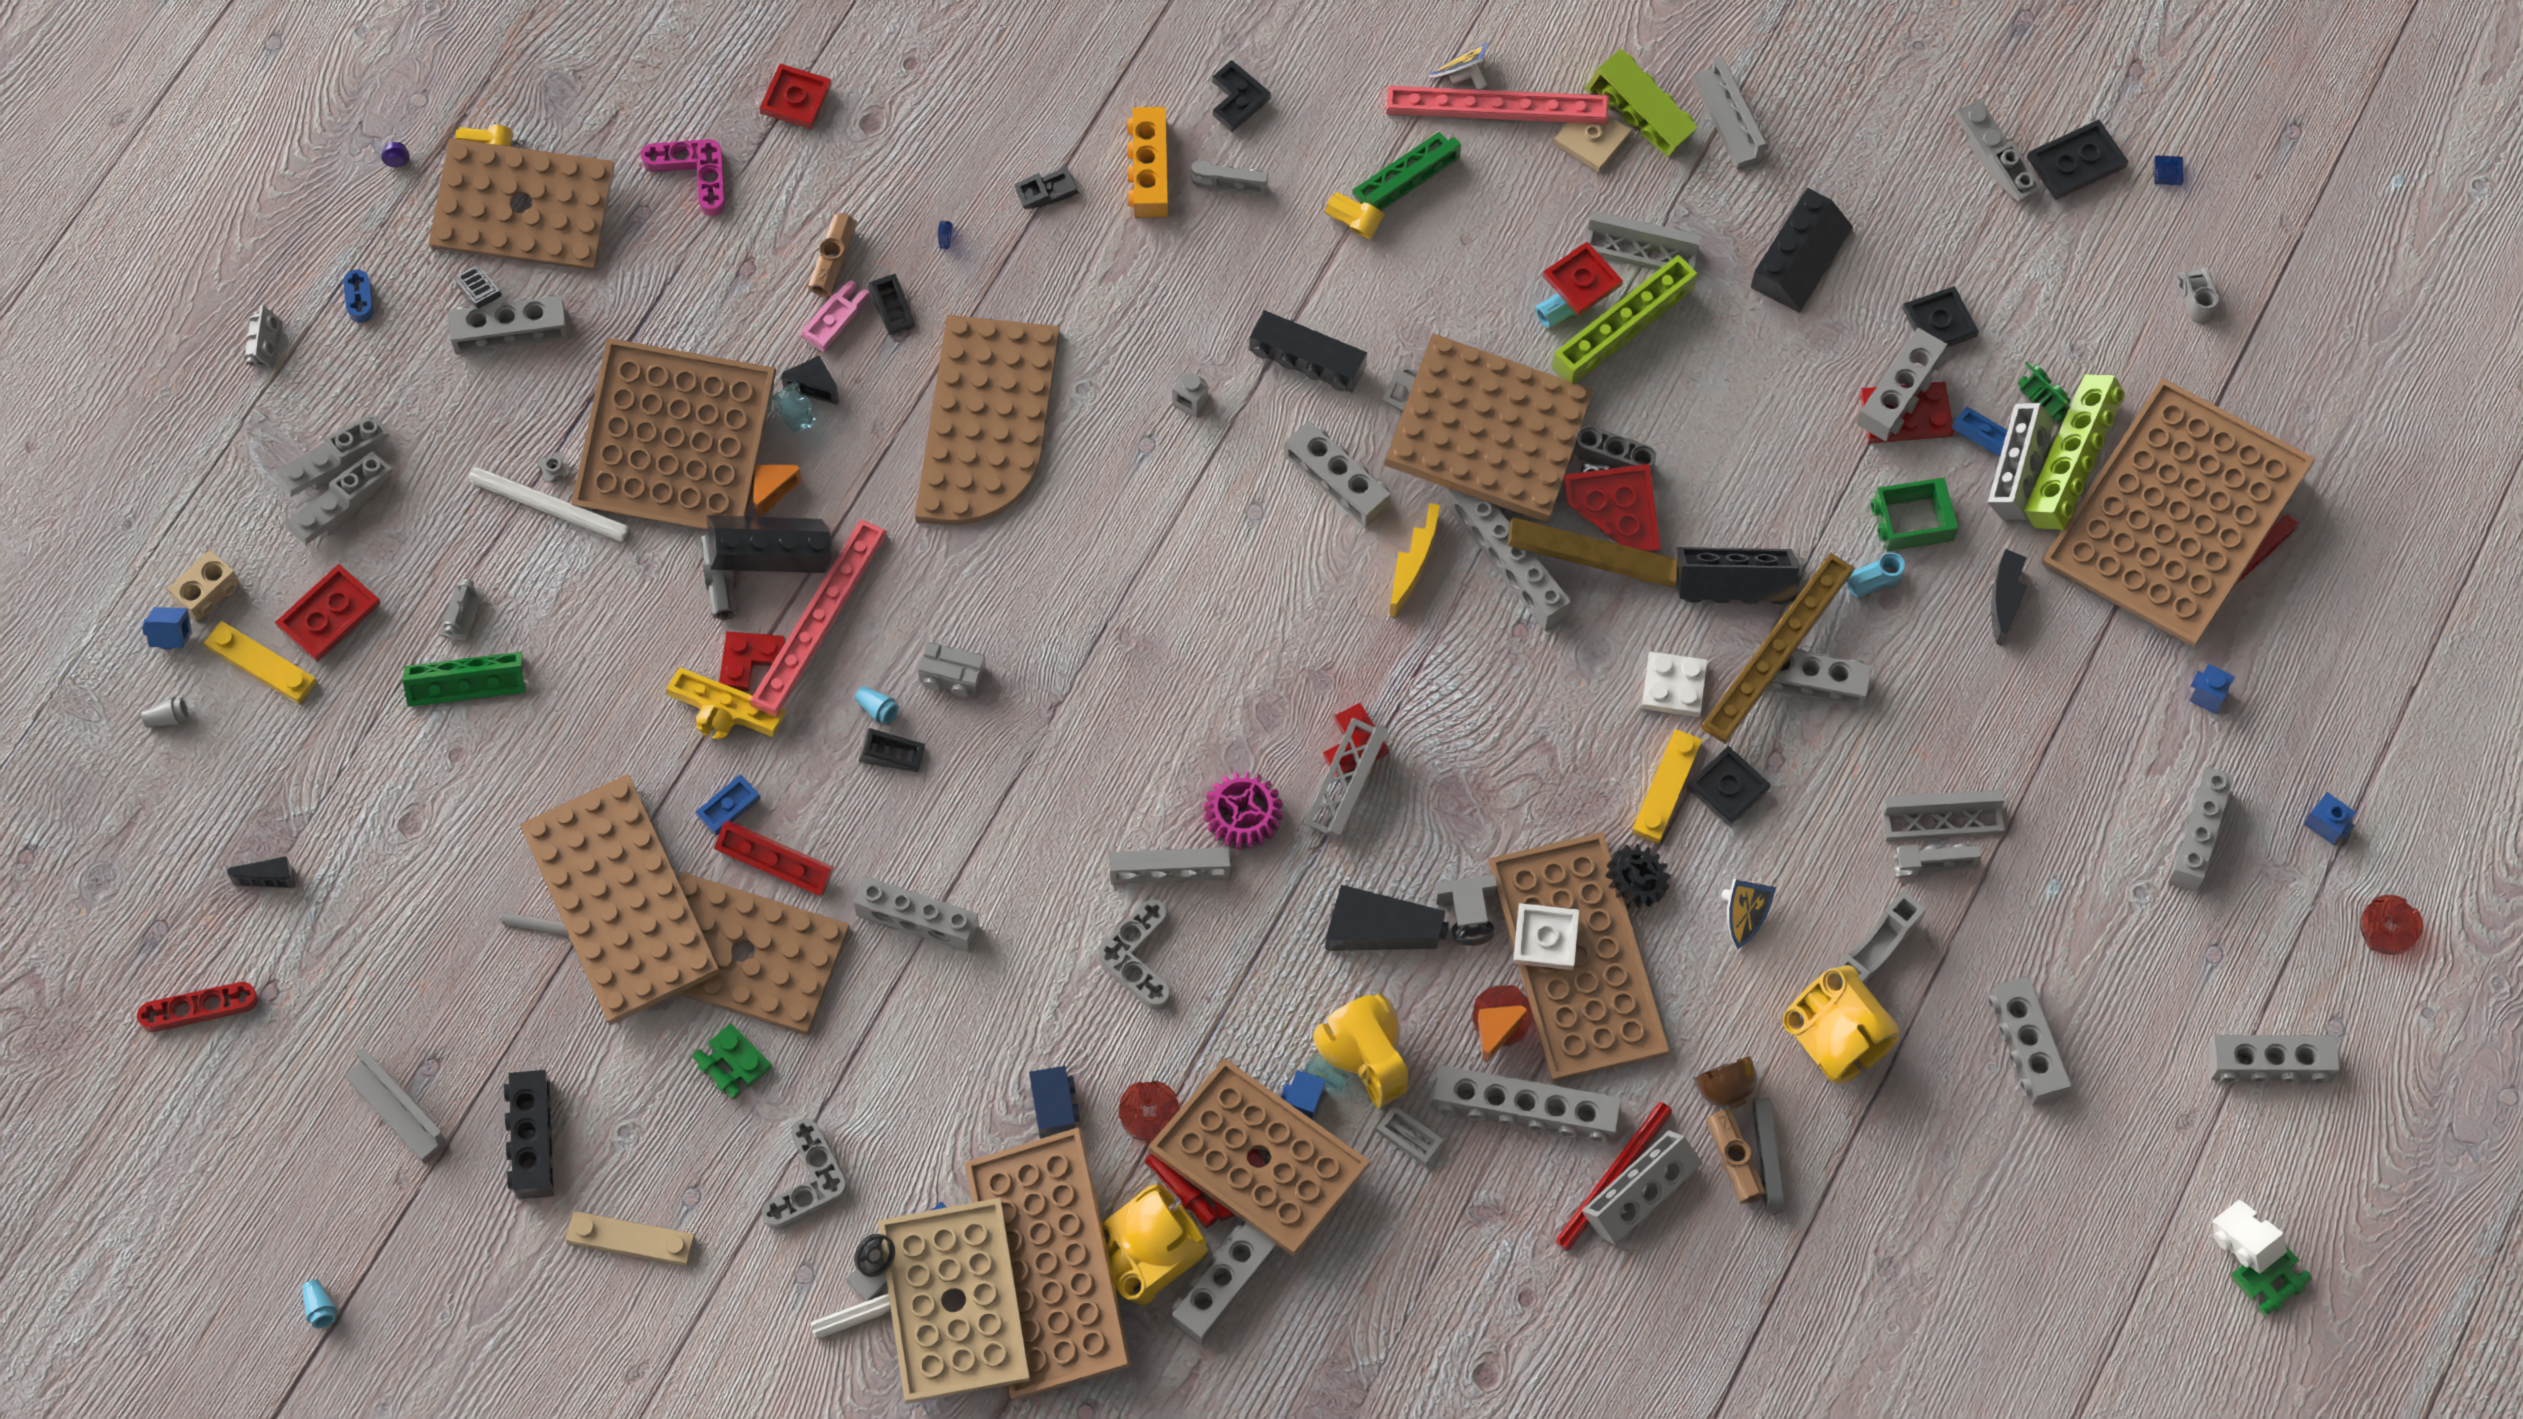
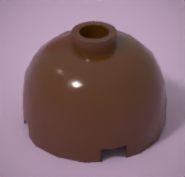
(1728, 1083)

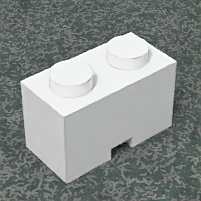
(2250, 1240)

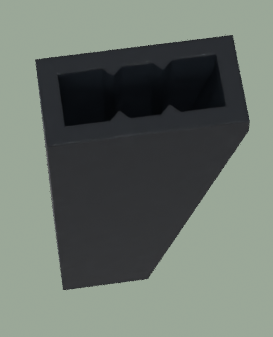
(1382, 923)

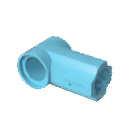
(1553, 311)
(1875, 577)

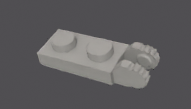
(1229, 178)

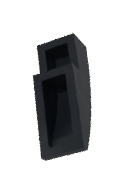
(2006, 593)

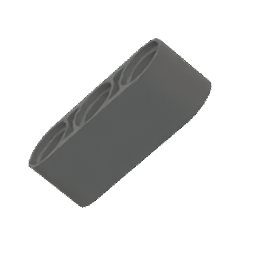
(1605, 442)

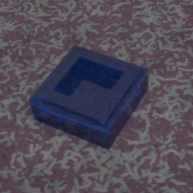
(2168, 170)

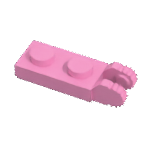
(834, 316)

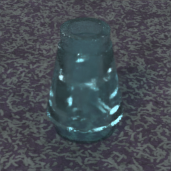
(1320, 1068)

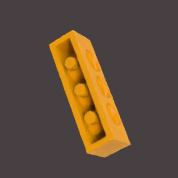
(1150, 123)

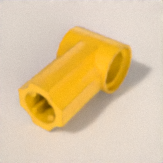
(495, 135)
(1359, 217)

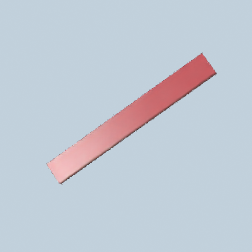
(1497, 104)
(818, 618)

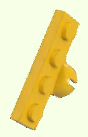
(720, 705)

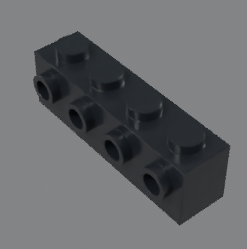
(1307, 351)

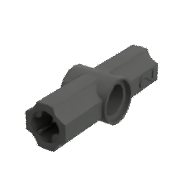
(720, 587)

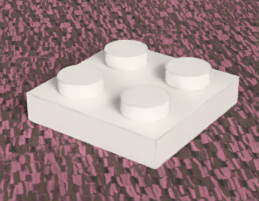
(1674, 684)
(1546, 936)

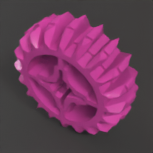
(1263, 822)

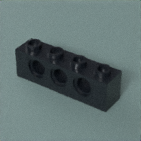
(539, 1179)

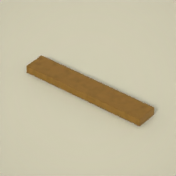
(1592, 552)

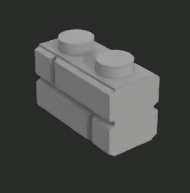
(951, 669)

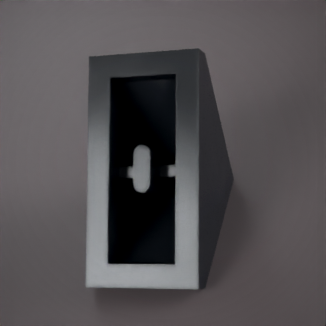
(813, 380)

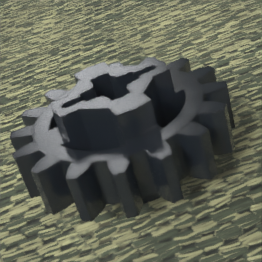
(1638, 876)

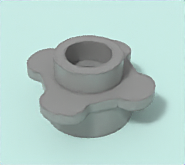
(557, 473)

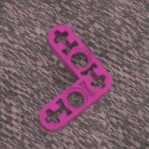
(696, 160)

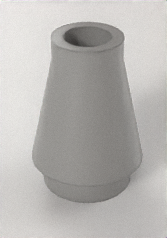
(166, 713)

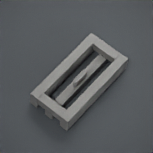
(1403, 1145)

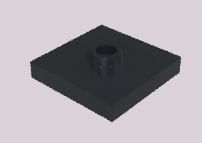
(1942, 316)
(1728, 785)

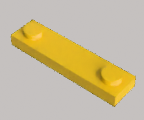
(260, 662)
(1666, 786)

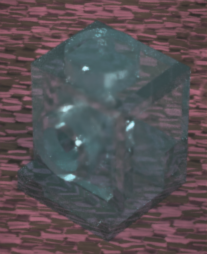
(794, 408)

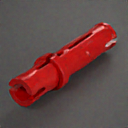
(1191, 1198)

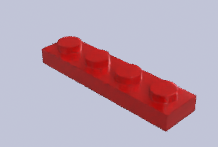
(774, 858)

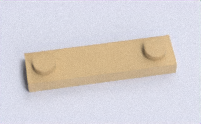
(630, 1238)

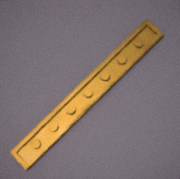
(1777, 648)

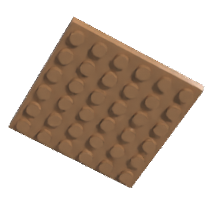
(1489, 427)
(672, 435)

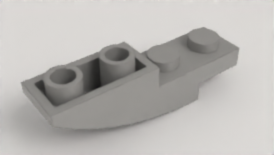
(1995, 153)
(334, 457)
(342, 500)

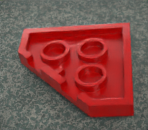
(1617, 504)

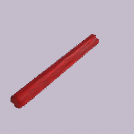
(1626, 1158)

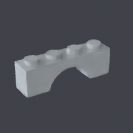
(1885, 937)

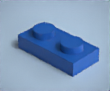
(1980, 430)
(728, 804)

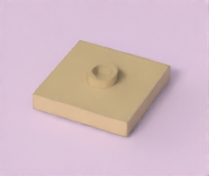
(1593, 142)

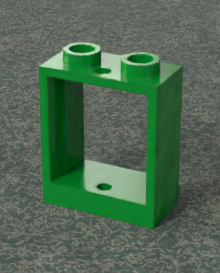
(1934, 489)

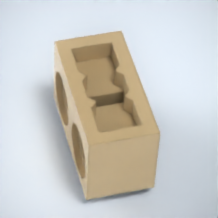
(198, 582)

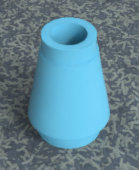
(878, 705)
(318, 1305)

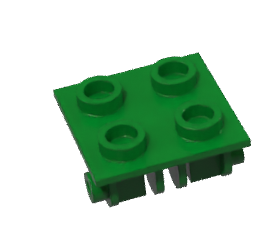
(2056, 399)

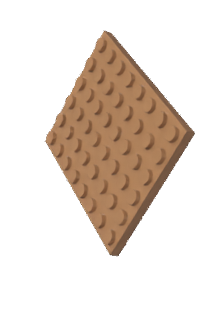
(2178, 512)

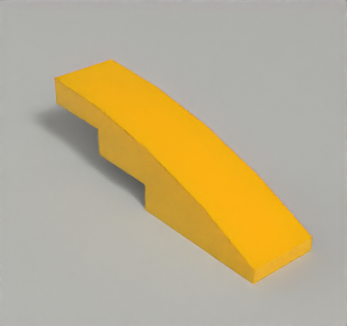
(1412, 564)

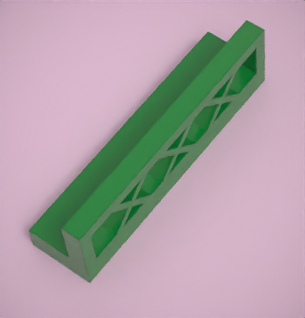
(1411, 177)
(464, 679)

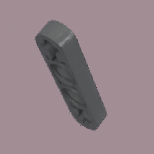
(1768, 1154)

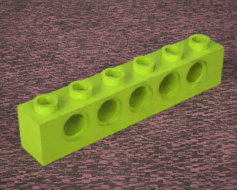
(1624, 320)
(2074, 452)

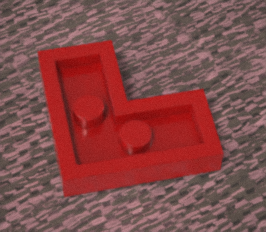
(743, 652)
(1358, 737)

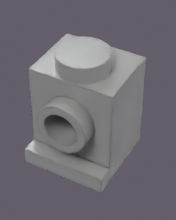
(1193, 389)

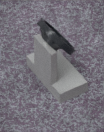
(1469, 906)
(870, 1269)

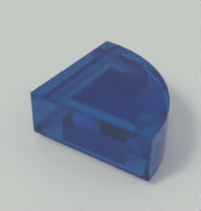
(944, 234)

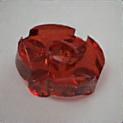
(2381, 938)
(1504, 996)
(1147, 1094)

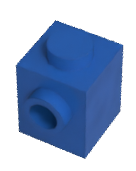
(167, 627)
(2210, 688)
(2331, 819)
(1304, 1093)

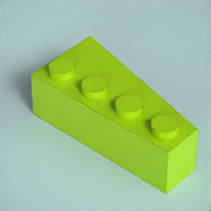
(1642, 102)

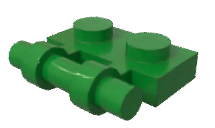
(738, 1054)
(2254, 1283)

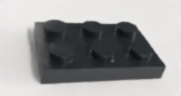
(2077, 159)

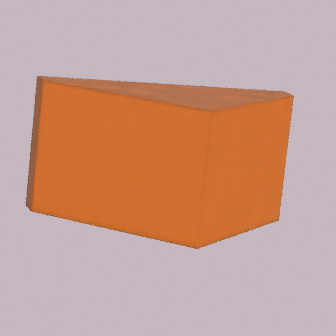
(773, 484)
(1497, 1026)

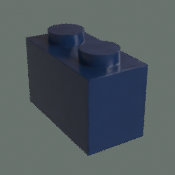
(1052, 1101)

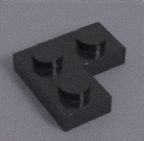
(1243, 93)

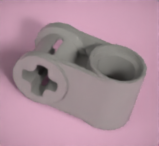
(2198, 289)

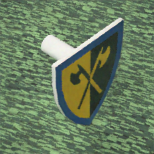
(1465, 67)
(1746, 909)

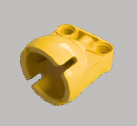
(1841, 1024)
(1366, 1045)
(1151, 1243)

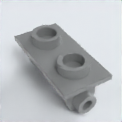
(264, 328)
(461, 611)

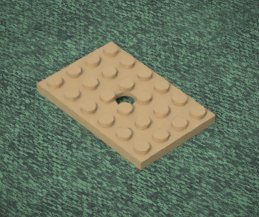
(963, 1349)

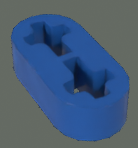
(363, 295)

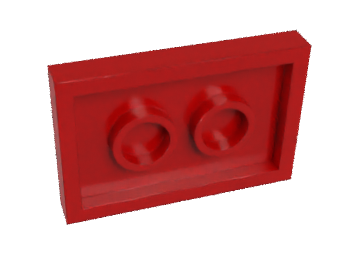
(1928, 419)
(327, 613)

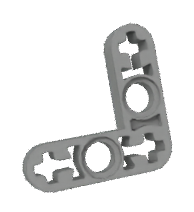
(1127, 960)
(814, 1186)

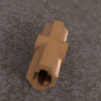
(829, 268)
(1741, 1173)

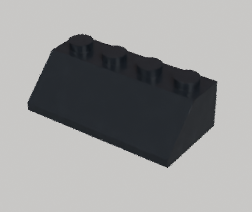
(1802, 251)
(768, 544)
(1736, 575)

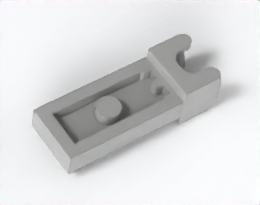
(1911, 860)

